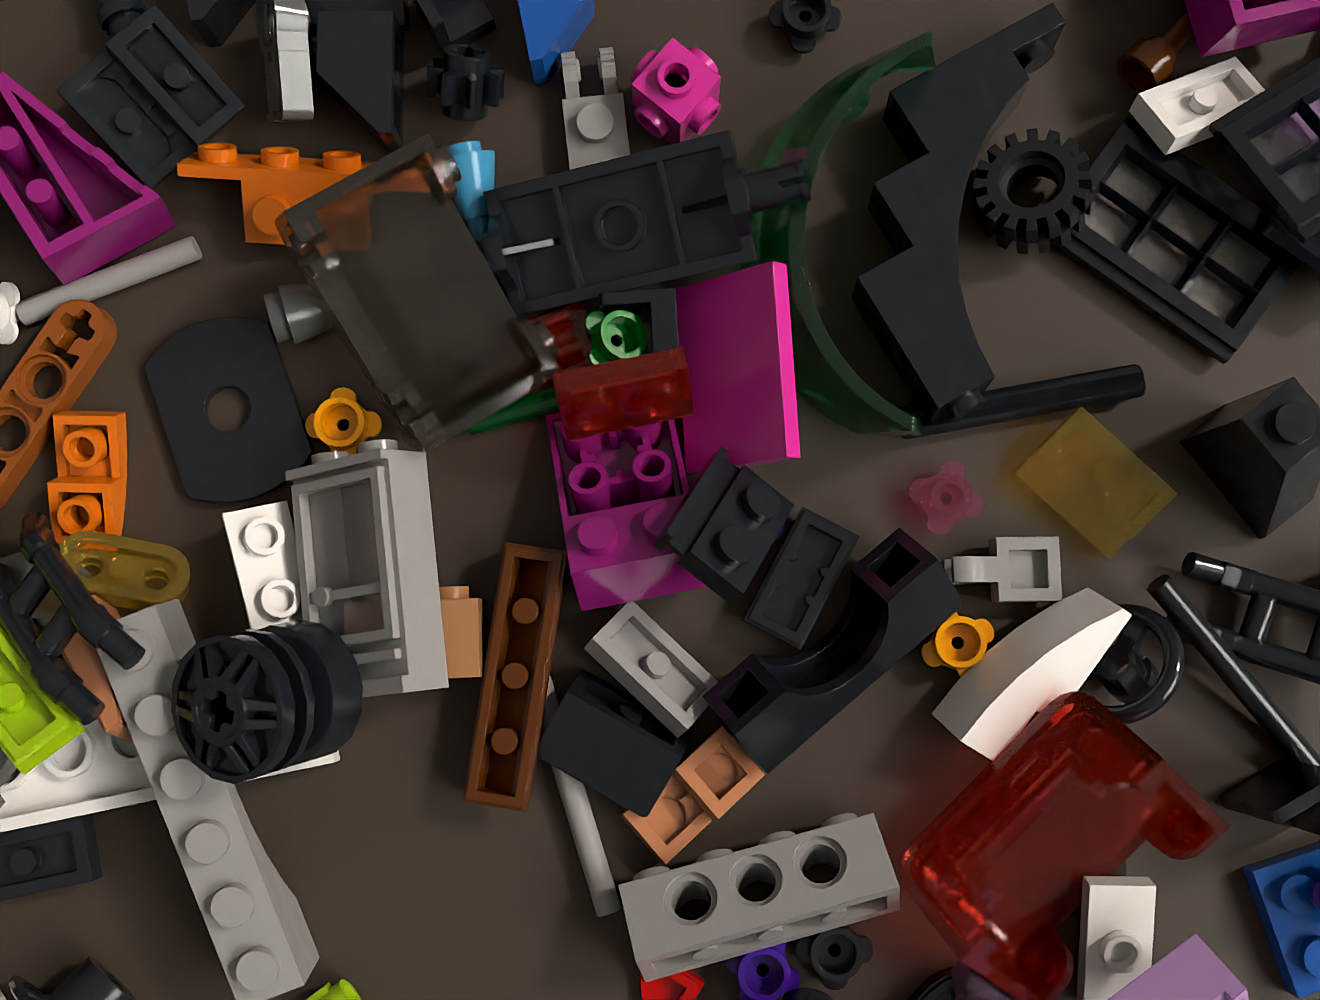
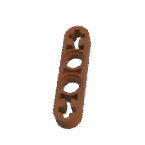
(18, 391)

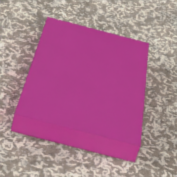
(739, 367)

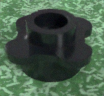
(805, 34)
(838, 968)

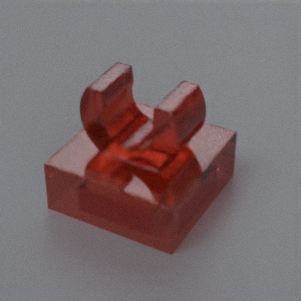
(570, 336)

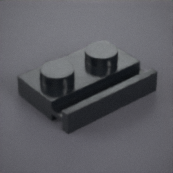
(725, 526)

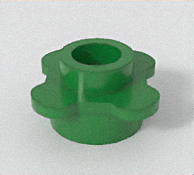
(620, 324)

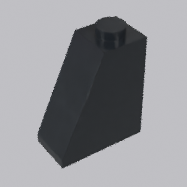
(1262, 453)

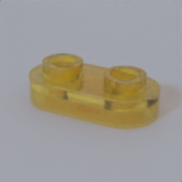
(126, 567)

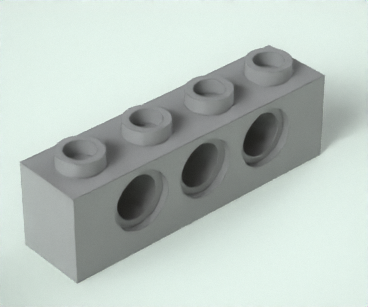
(795, 909)

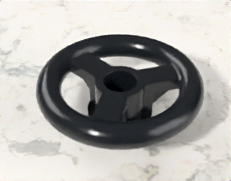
(1140, 682)

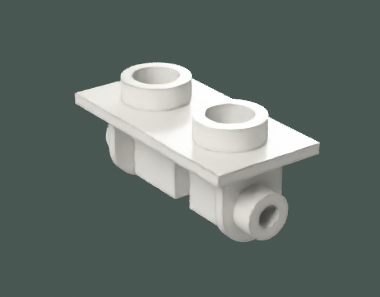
(265, 563)

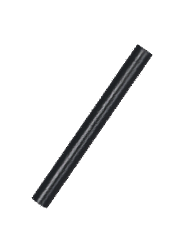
(1231, 670)

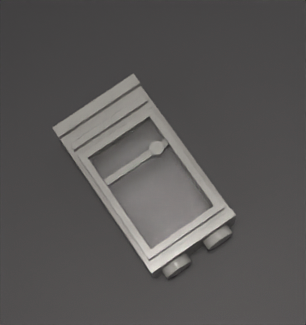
(372, 562)

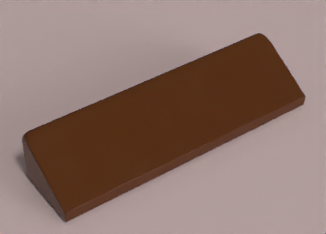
(515, 677)

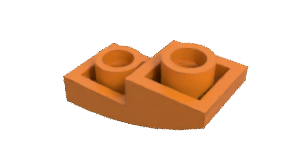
(90, 473)

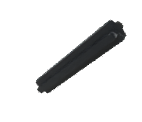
(1041, 398)

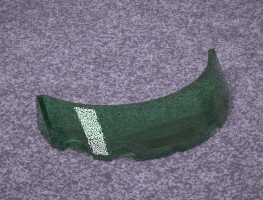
(779, 233)

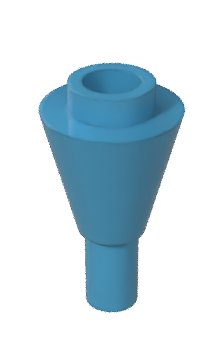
(477, 176)

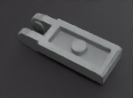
(593, 123)

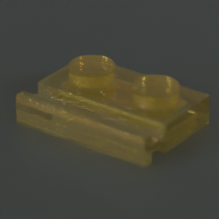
(1095, 482)

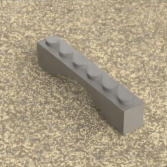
(235, 884)

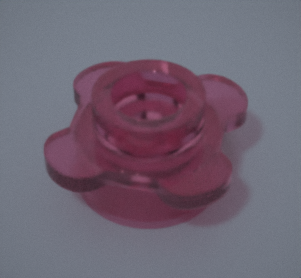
(928, 497)

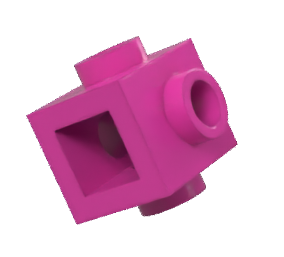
(679, 110)

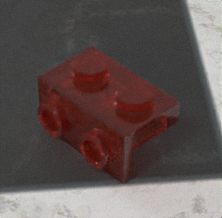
(624, 393)

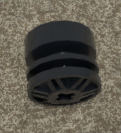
(265, 699)

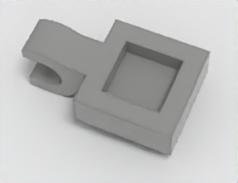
(1015, 569)

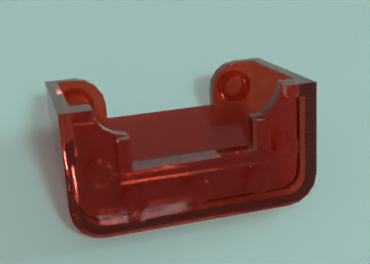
(1016, 842)

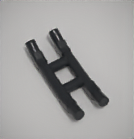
(1265, 594)
(77, 613)

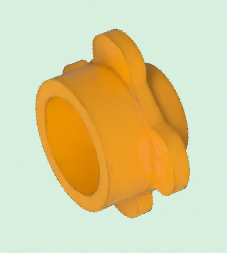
(340, 406)
(975, 639)

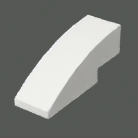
(1030, 670)

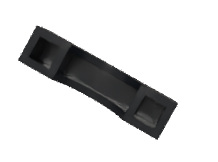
(892, 606)

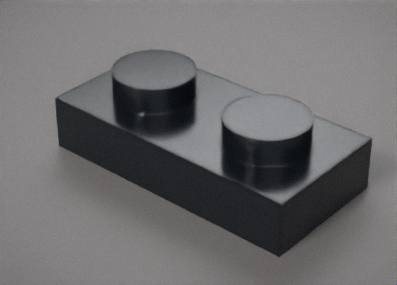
(48, 856)

